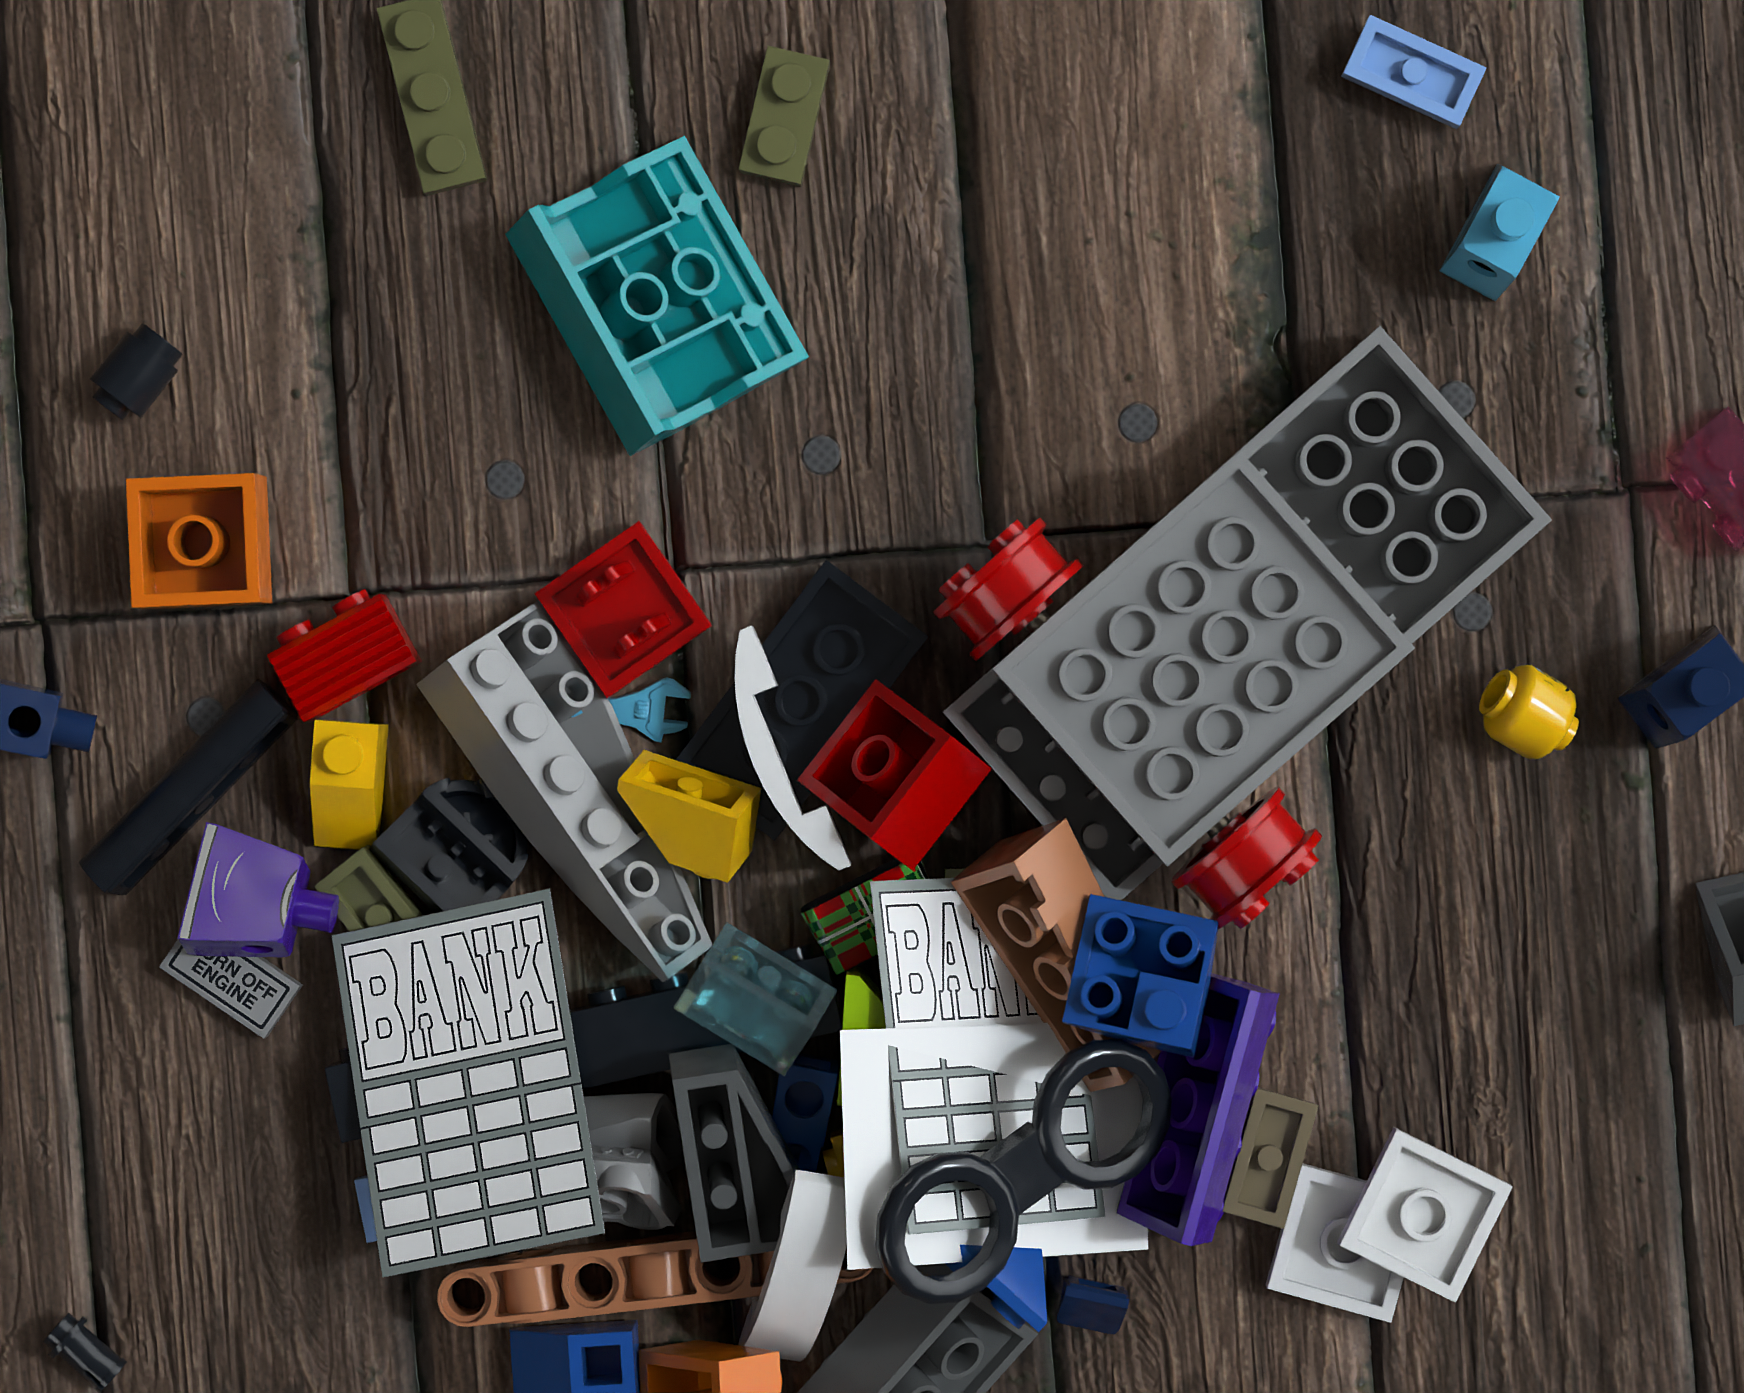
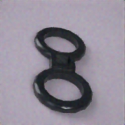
(1023, 1171)

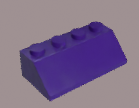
(1188, 1178)

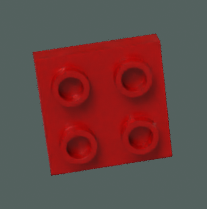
(623, 609)

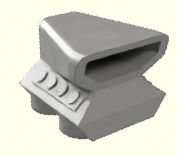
(632, 1149)

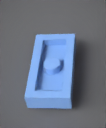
(1413, 72)

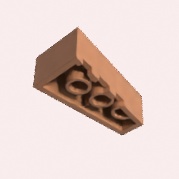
(1032, 908)

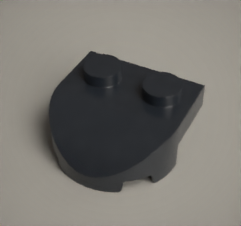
(454, 846)

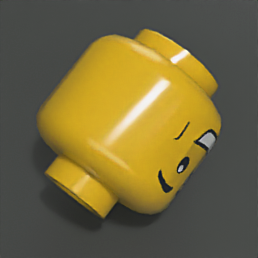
(1529, 711)

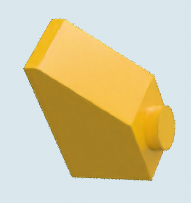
(347, 782)
(692, 813)

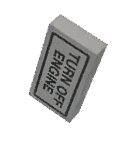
(242, 987)

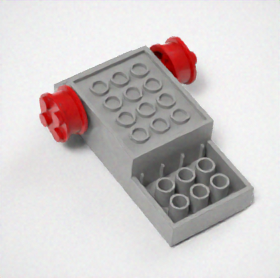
(1234, 629)

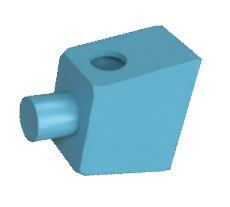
(1499, 232)

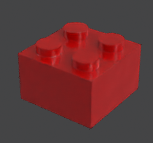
(894, 774)

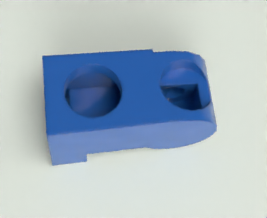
(805, 1106)

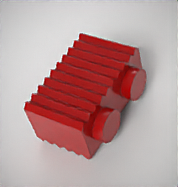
(343, 656)

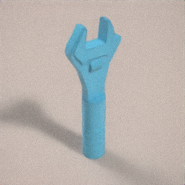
(647, 708)

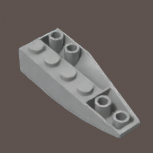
(558, 780)

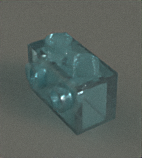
(755, 999)

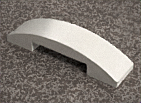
(814, 827)
(801, 1268)

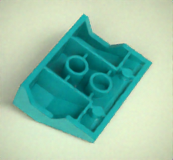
(656, 295)

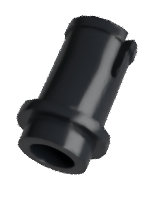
(84, 1351)

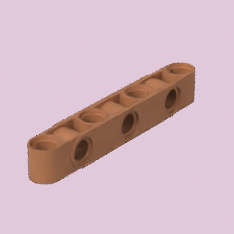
(644, 1274)

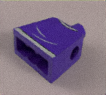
(250, 898)

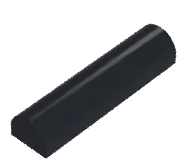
(188, 789)

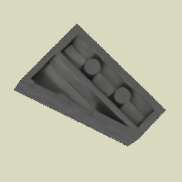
(731, 1154)

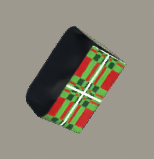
(845, 917)

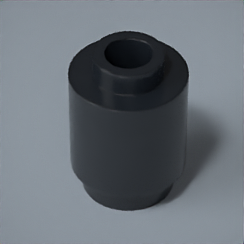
(135, 372)

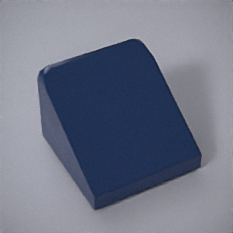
(1092, 1305)

